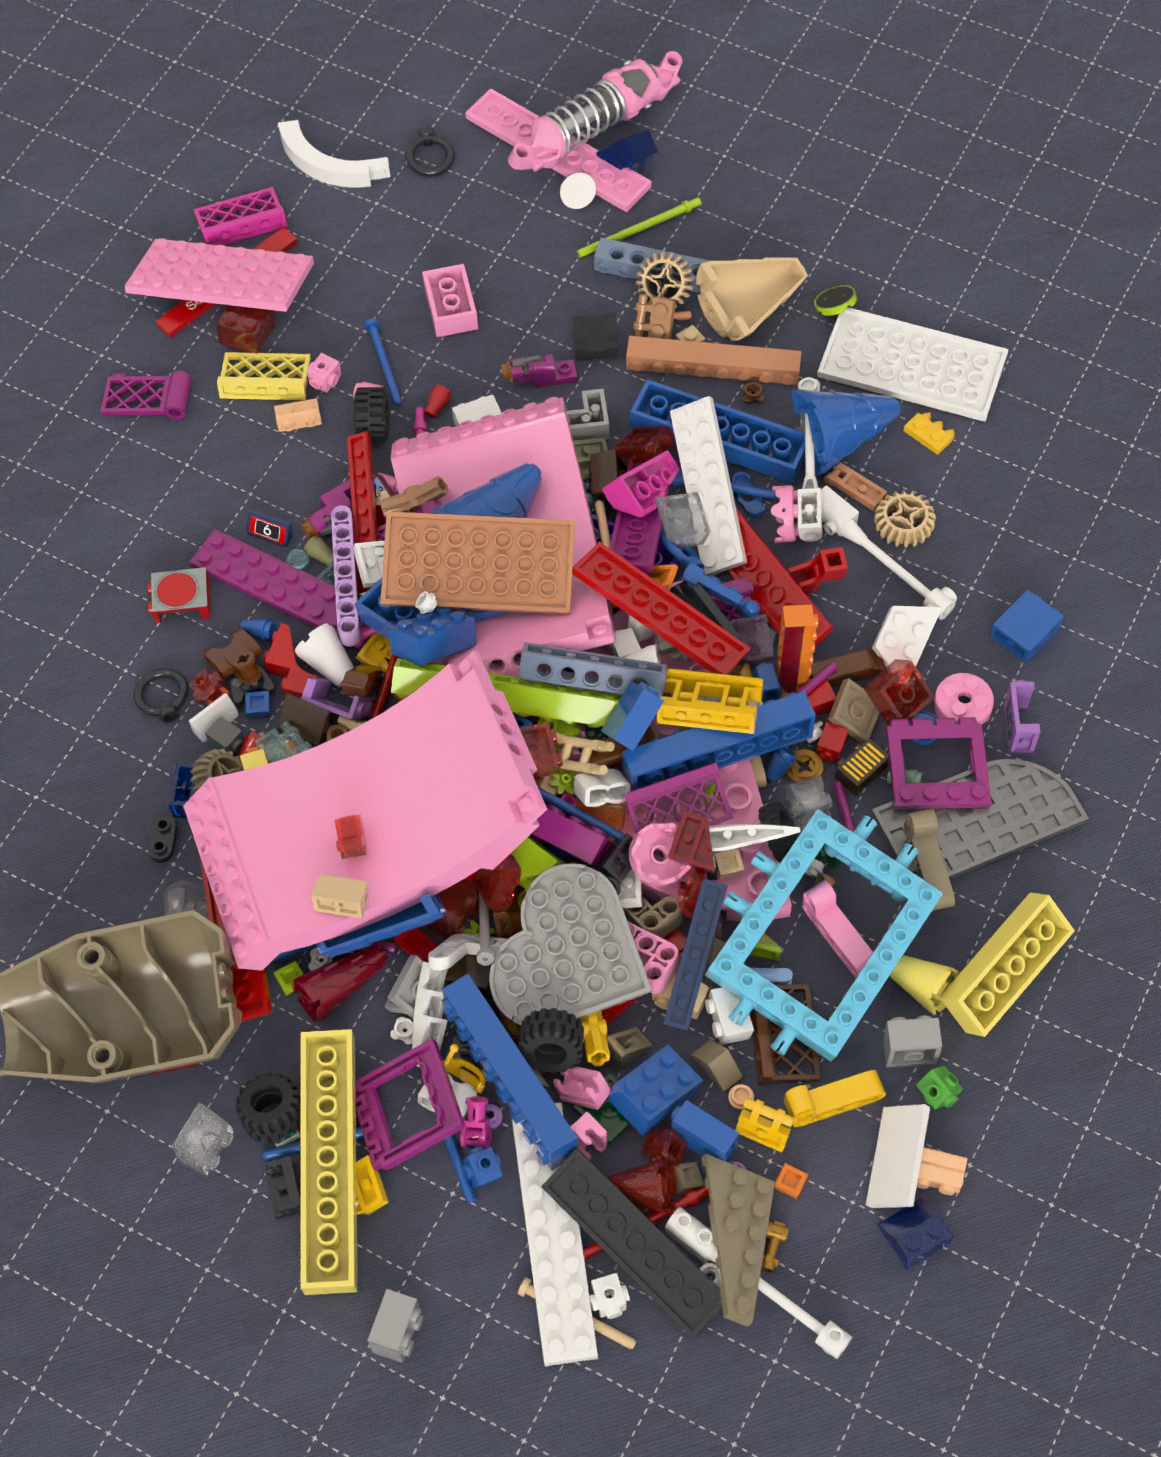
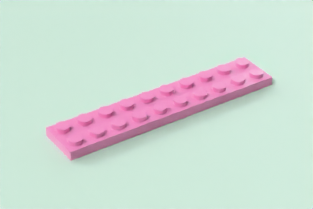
(513, 125)

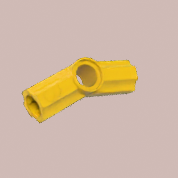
(595, 1038)

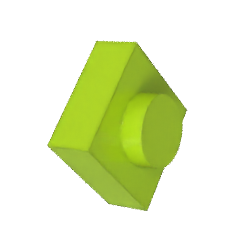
(286, 975)

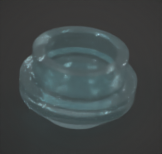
(298, 559)

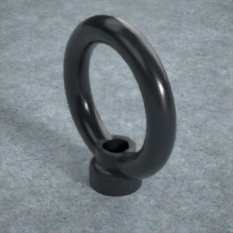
(428, 138)
(168, 710)

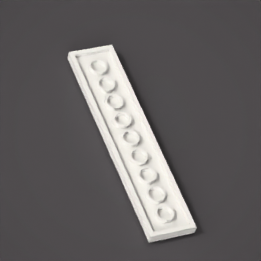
(555, 1263)

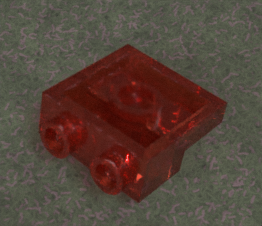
(645, 443)
(541, 742)
(498, 884)

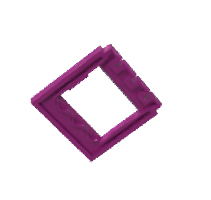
(941, 794)
(442, 1098)

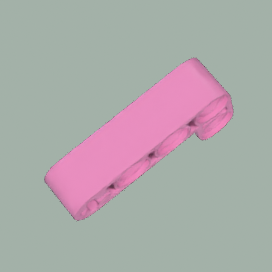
(847, 943)
(654, 957)

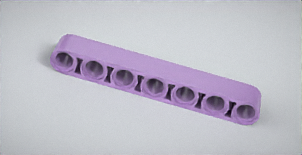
(345, 576)

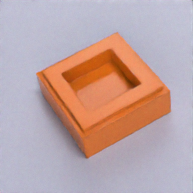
(791, 1181)

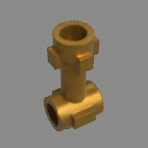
(777, 1233)

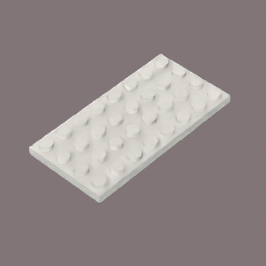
(913, 363)

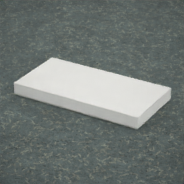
(898, 1156)

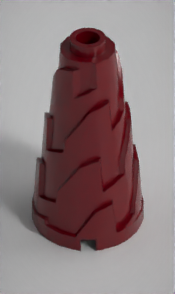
(335, 981)

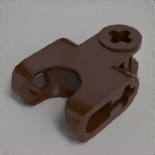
(236, 658)

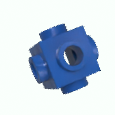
(483, 1174)

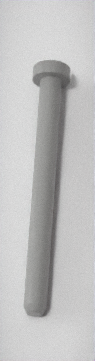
(485, 955)

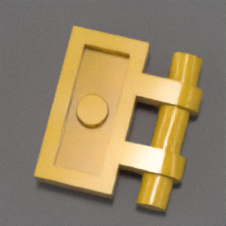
(761, 1129)

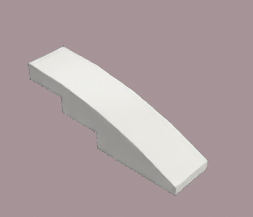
(428, 1007)

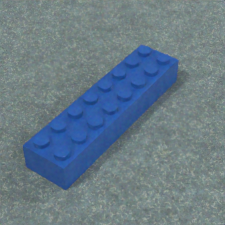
(745, 438)
(777, 726)
(509, 1072)

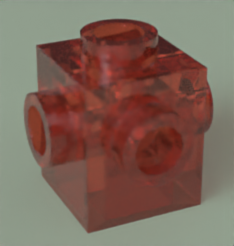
(208, 687)
(664, 1145)

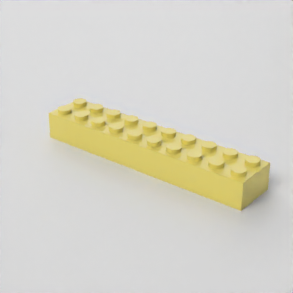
(328, 1163)

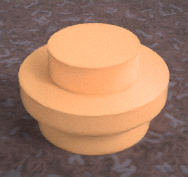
(738, 1096)

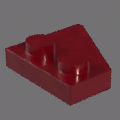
(693, 843)

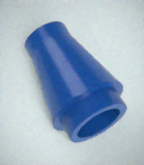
(259, 628)
(780, 763)

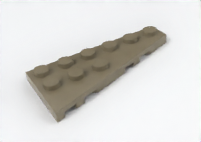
(739, 1230)

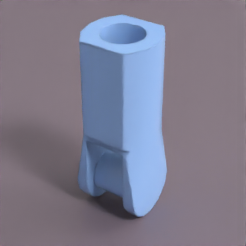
(775, 975)

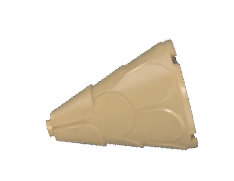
(745, 292)

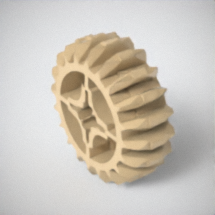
(667, 271)
(908, 512)

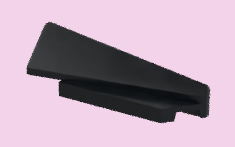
(701, 601)

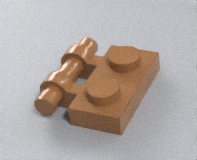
(661, 317)

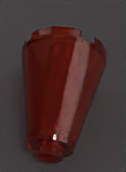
(649, 1185)

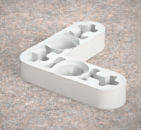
(457, 947)

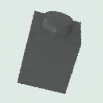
(225, 735)

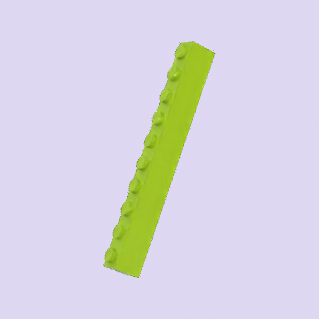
(522, 696)

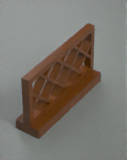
(765, 1054)

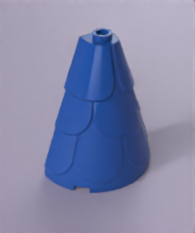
(842, 421)
(503, 496)
(418, 915)

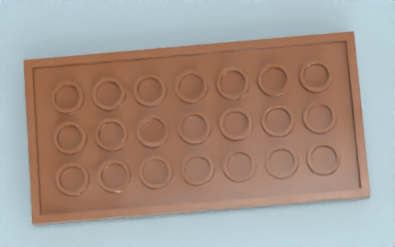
(478, 562)

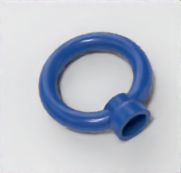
(692, 556)

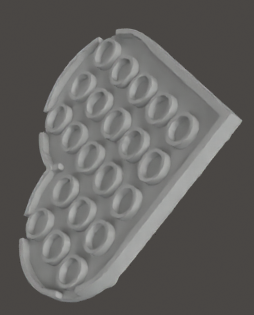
(571, 949)

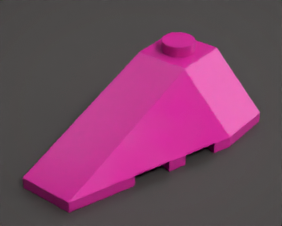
(639, 487)

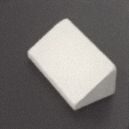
(203, 720)

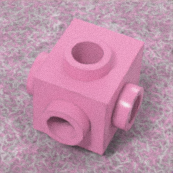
(324, 373)

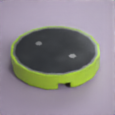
(835, 300)

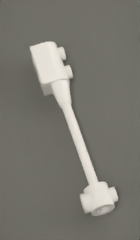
(810, 495)
(843, 519)
(699, 1242)

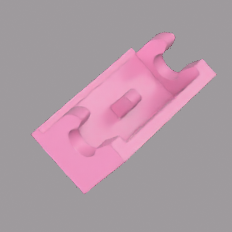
(583, 1087)
(589, 1133)

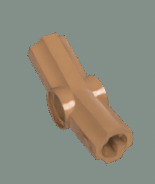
(415, 496)

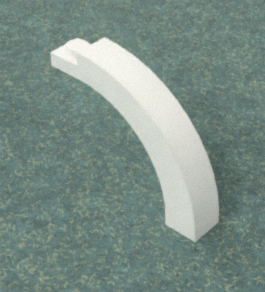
(327, 168)

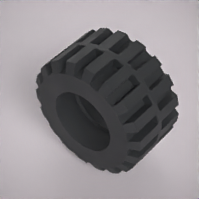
(372, 412)
(551, 1040)
(261, 1093)

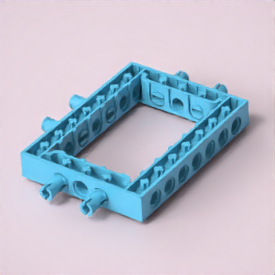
(775, 1004)

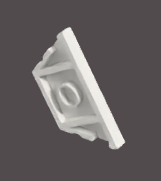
(905, 633)

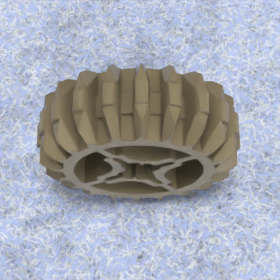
(214, 764)

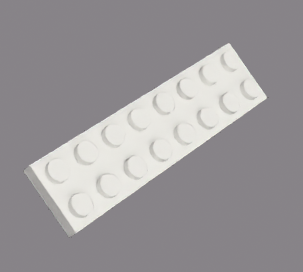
(707, 473)

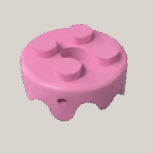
(789, 518)
(968, 685)
(642, 859)

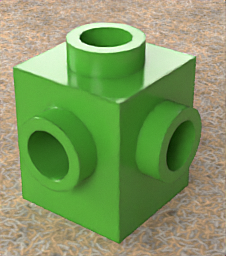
(940, 1087)

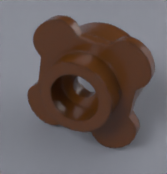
(752, 387)

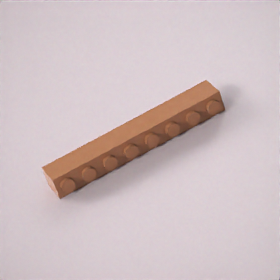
(713, 360)

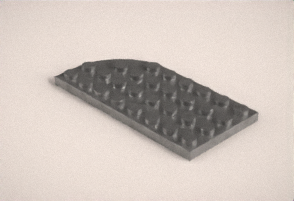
(1024, 810)

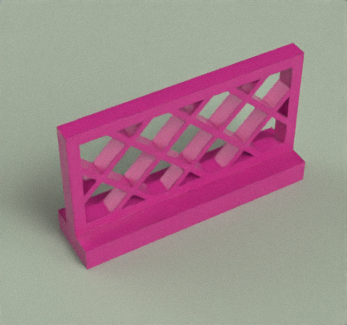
(242, 226)

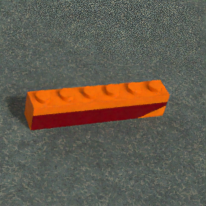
(796, 647)

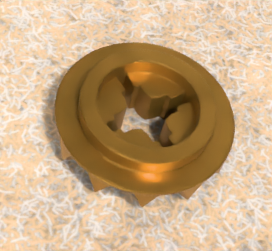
(804, 757)

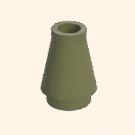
(319, 550)

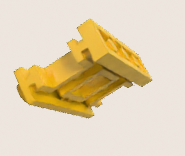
(729, 715)

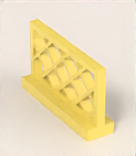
(264, 387)

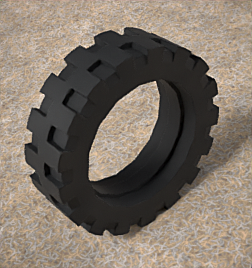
(776, 815)

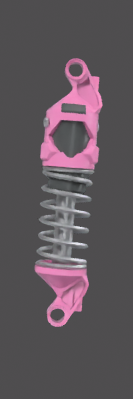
(612, 99)

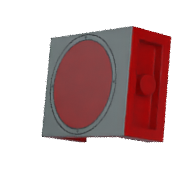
(179, 592)

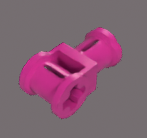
(477, 1125)

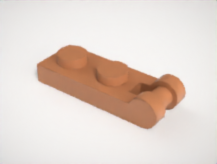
(855, 486)

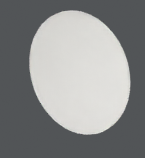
(577, 190)

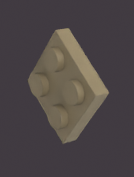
(854, 711)

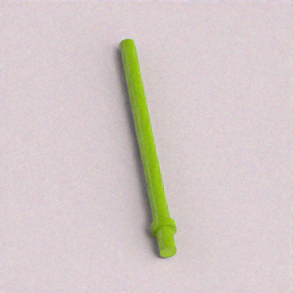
(686, 206)

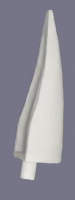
(739, 835)

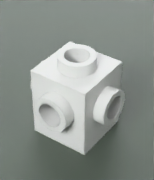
(609, 1287)

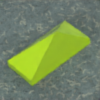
(766, 949)

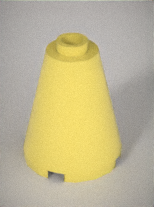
(924, 981)

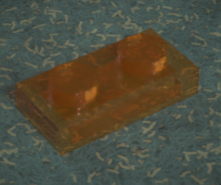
(609, 813)

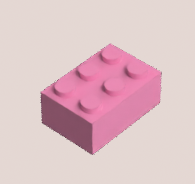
(450, 300)

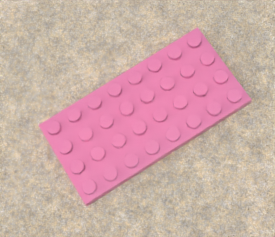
(220, 274)

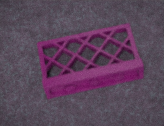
(677, 784)

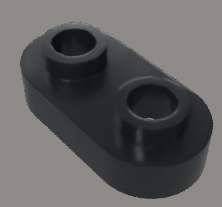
(162, 837)

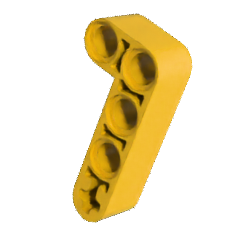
(833, 1098)

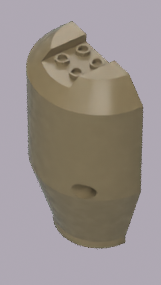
(121, 1001)

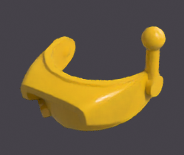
(455, 1065)

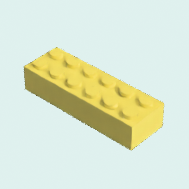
(1007, 964)

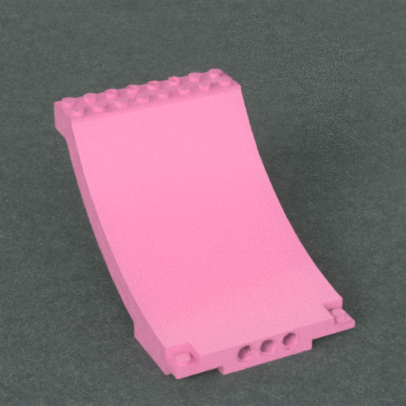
(489, 447)
(438, 797)

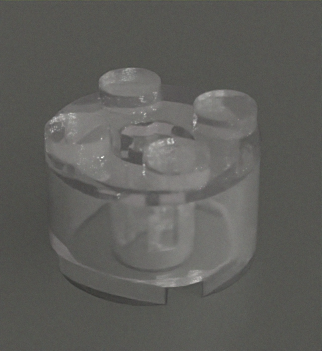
(806, 798)

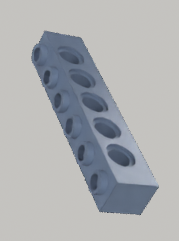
(625, 260)
(583, 662)

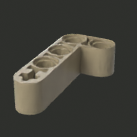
(929, 864)
(657, 916)

